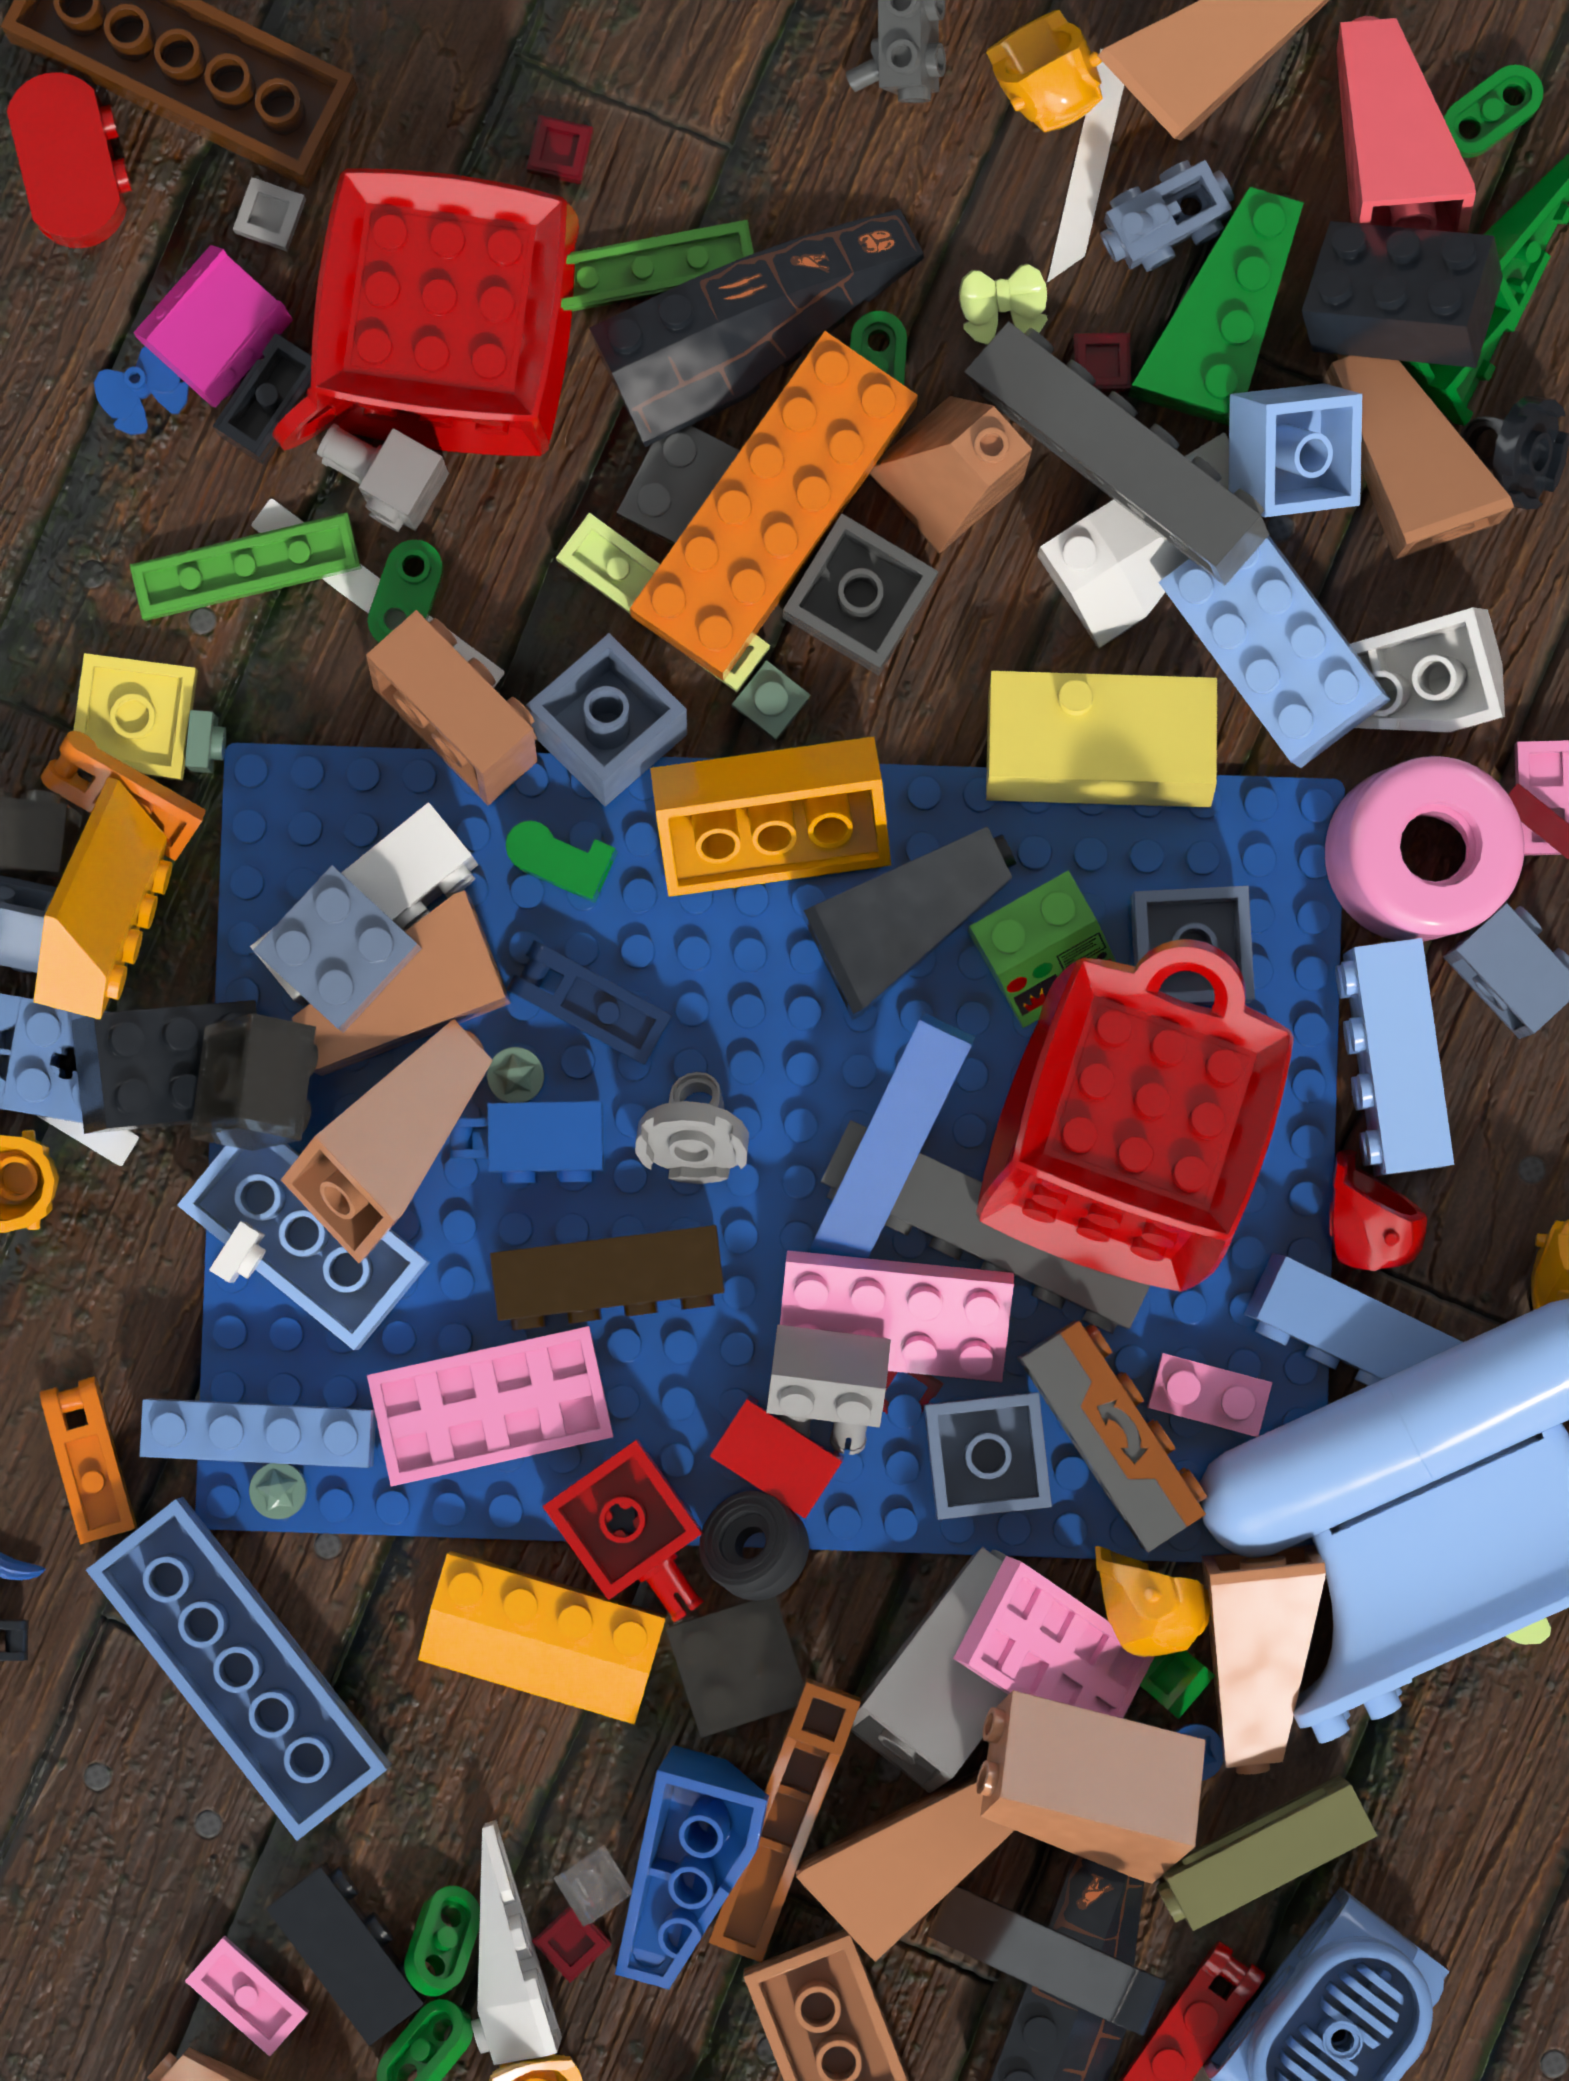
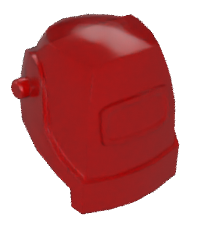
(1371, 1220)

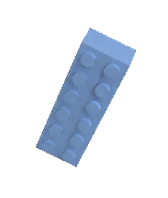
(239, 1667)

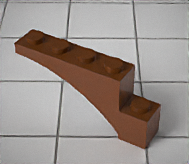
(795, 1796)

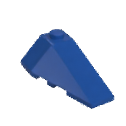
(693, 1850)

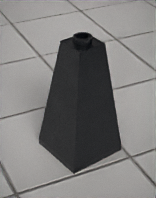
(899, 918)

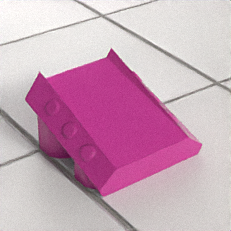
(213, 325)

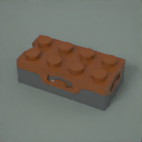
(1112, 1436)

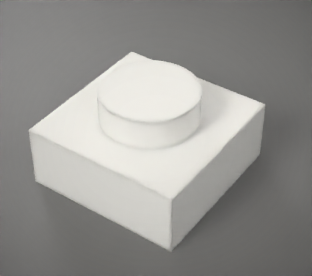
(239, 1254)

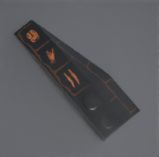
(739, 323)
(1049, 2035)

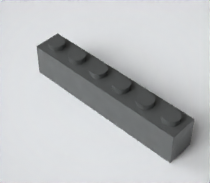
(1118, 452)
(945, 1206)

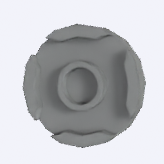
(693, 1138)

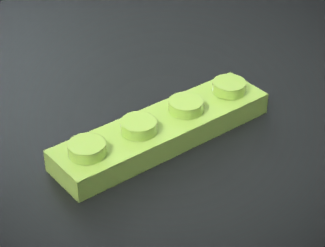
(621, 574)

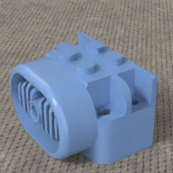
(1341, 1975)

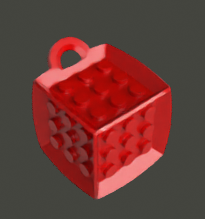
(439, 313)
(1138, 1119)

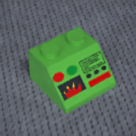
(1036, 940)

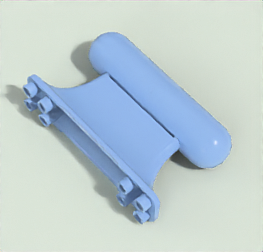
(1428, 1505)

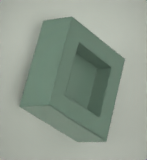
(771, 700)
(204, 742)

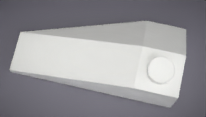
(1114, 561)
(1437, 674)
(512, 1992)

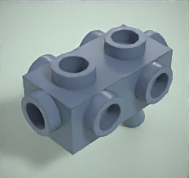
(1151, 222)

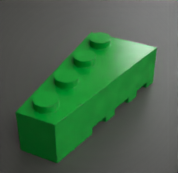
(1224, 315)

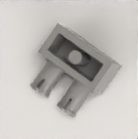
(393, 478)
(829, 1380)

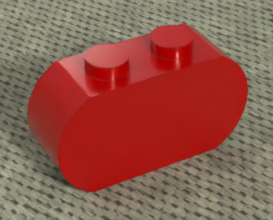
(68, 159)

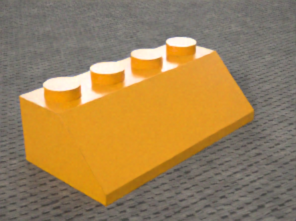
(771, 816)
(102, 906)
(541, 1637)

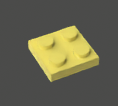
(137, 712)

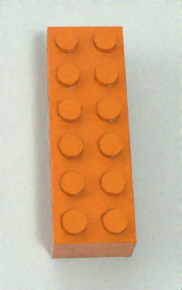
(774, 505)

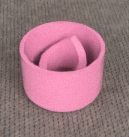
(1367, 860)

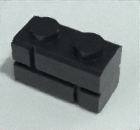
(265, 399)

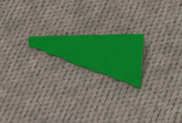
(1521, 245)

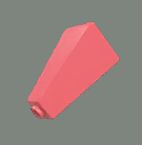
(1395, 138)

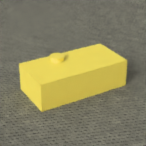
(1101, 739)

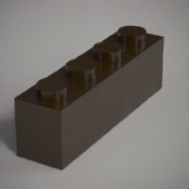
(607, 1274)

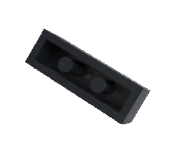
(347, 1951)

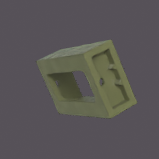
(1265, 1853)

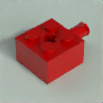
(622, 1558)

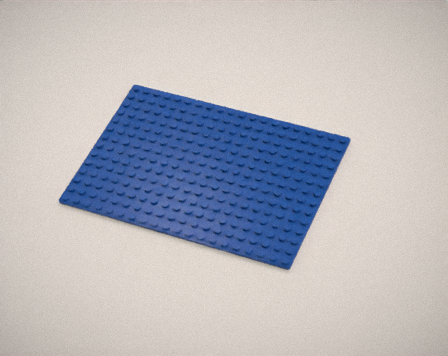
(795, 1069)

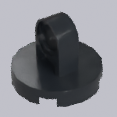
(1527, 450)

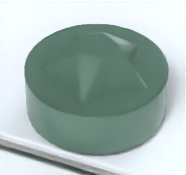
(515, 1075)
(278, 1490)

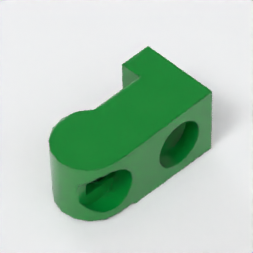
(541, 855)

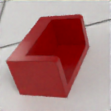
(776, 1457)

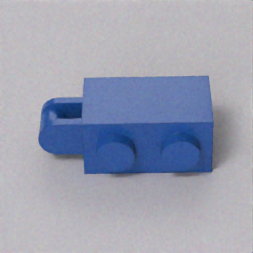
(536, 1139)

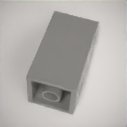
(924, 1705)

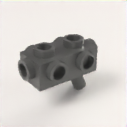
(906, 52)

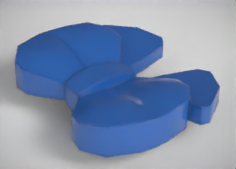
(122, 392)

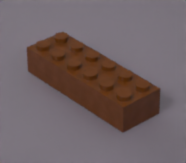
(198, 73)

